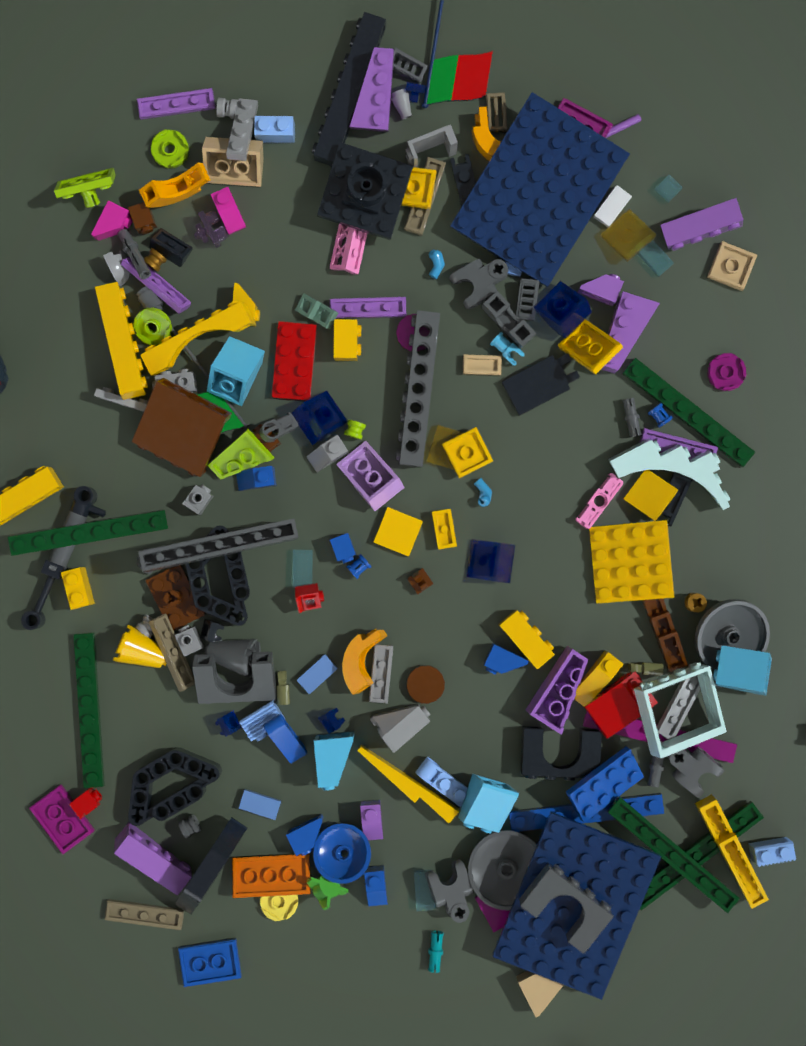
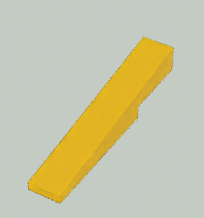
(410, 786)
(731, 851)

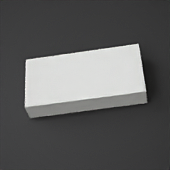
(612, 206)

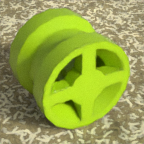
(354, 429)

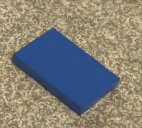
(209, 962)

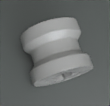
(144, 626)

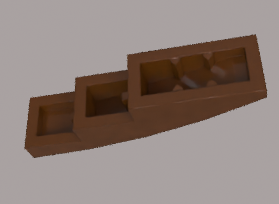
(665, 634)

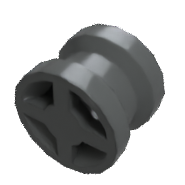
(189, 826)

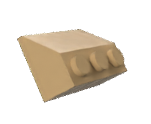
(232, 171)

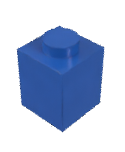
(343, 548)

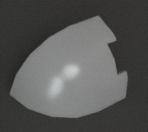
(114, 263)

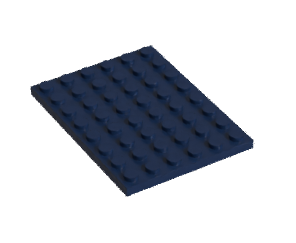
(539, 189)
(607, 867)

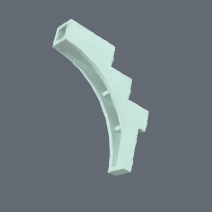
(647, 457)

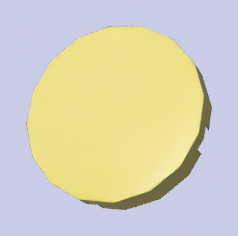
(279, 907)

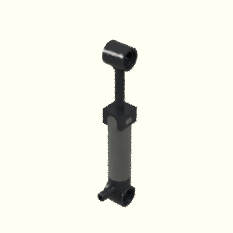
(60, 556)

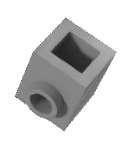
(189, 640)

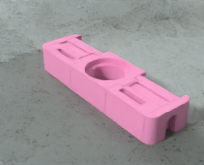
(607, 491)

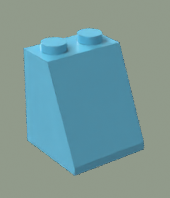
(234, 370)
(743, 670)
(331, 756)
(487, 804)

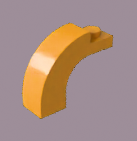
(482, 137)
(176, 189)
(354, 660)

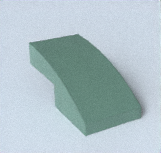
(316, 311)

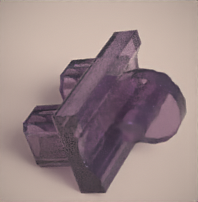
(216, 235)

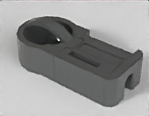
(281, 427)

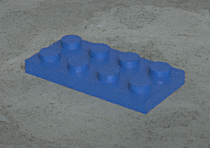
(605, 784)

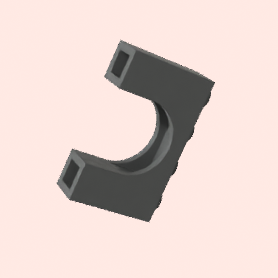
(213, 689)
(552, 883)

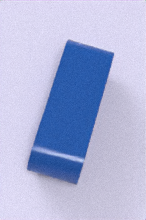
(285, 738)

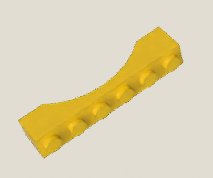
(163, 356)

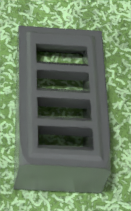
(401, 56)
(530, 283)

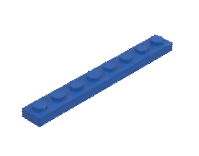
(536, 818)

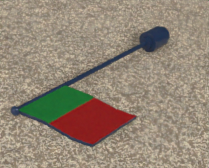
(456, 75)

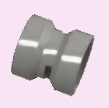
(226, 107)

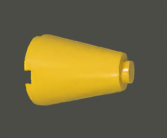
(139, 650)

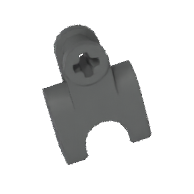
(482, 278)
(691, 766)
(451, 892)

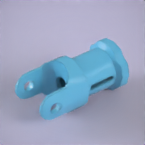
(506, 347)

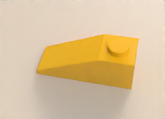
(597, 678)

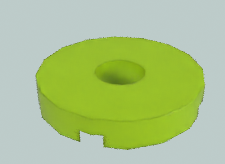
(173, 159)
(154, 316)

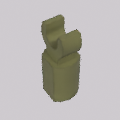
(647, 668)
(283, 690)

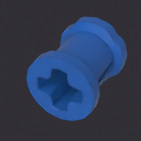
(660, 415)
(356, 572)

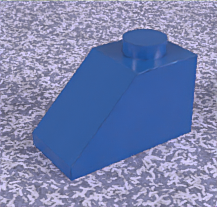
(256, 478)
(502, 660)
(303, 837)
(376, 886)

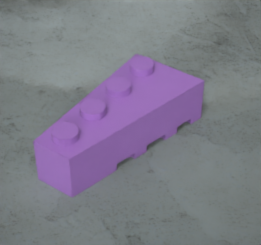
(375, 96)
(702, 224)
(627, 324)
(558, 690)
(151, 859)

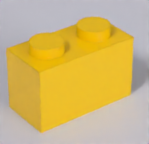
(346, 340)
(77, 588)

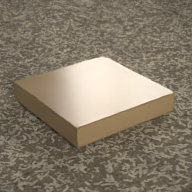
(732, 266)

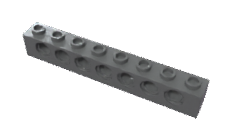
(431, 322)

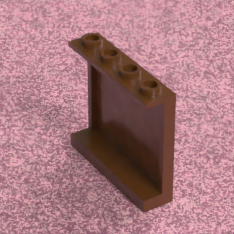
(180, 427)

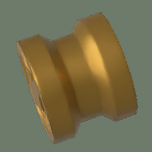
(154, 259)
(692, 600)

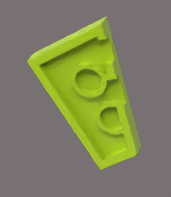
(240, 455)

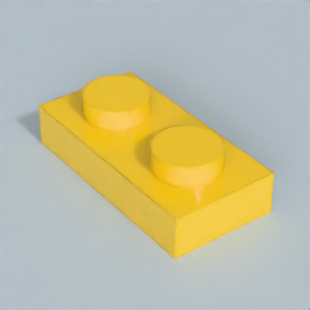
(444, 529)

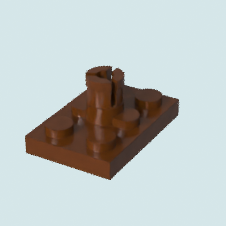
(174, 596)

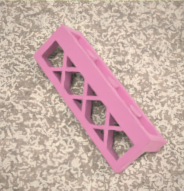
(351, 251)

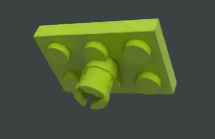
(86, 185)

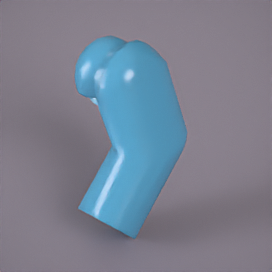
(438, 261)
(485, 493)

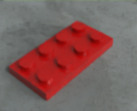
(294, 361)

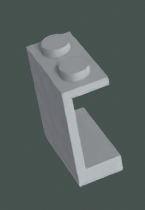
(430, 140)

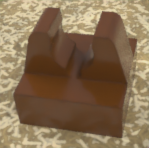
(420, 581)

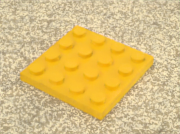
(631, 562)

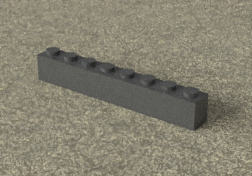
(218, 545)

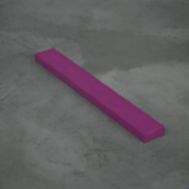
(714, 747)

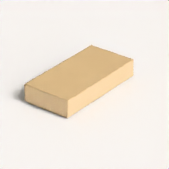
(482, 365)

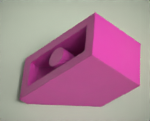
(228, 210)
(111, 221)

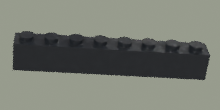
(350, 80)

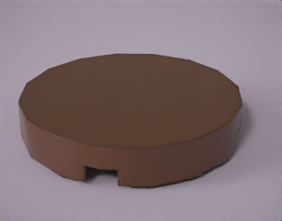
(425, 684)

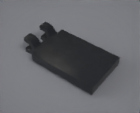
(539, 383)

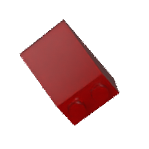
(617, 705)

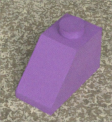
(603, 289)
(372, 819)

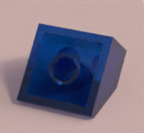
(563, 309)
(319, 417)
(491, 561)

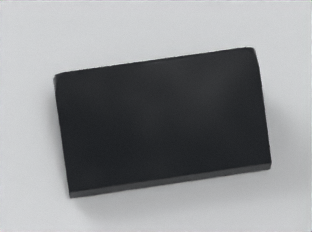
(170, 247)

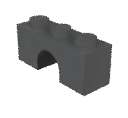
(501, 313)

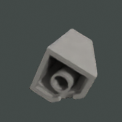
(400, 724)

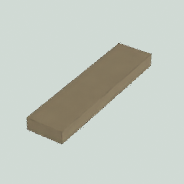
(418, 216)
(172, 653)
(144, 914)

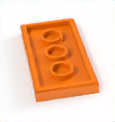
(270, 876)

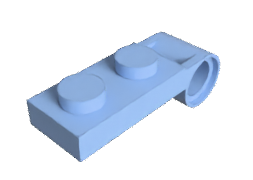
(442, 781)

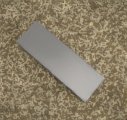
(381, 673)

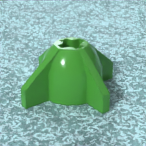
(325, 890)

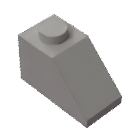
(327, 453)

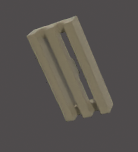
(495, 96)

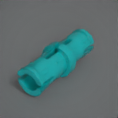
(435, 951)

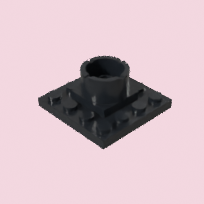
(361, 208)

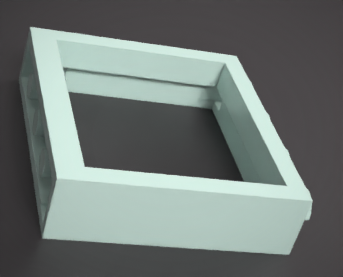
(716, 722)

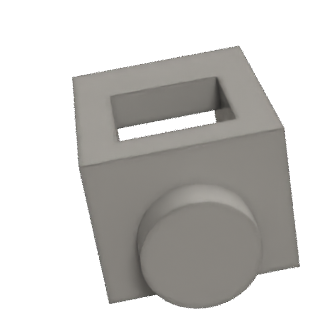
(198, 507)

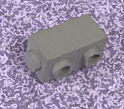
(184, 379)

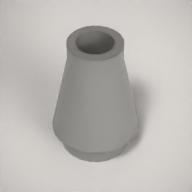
(402, 103)

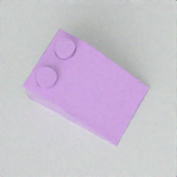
(370, 475)

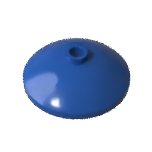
(329, 857)

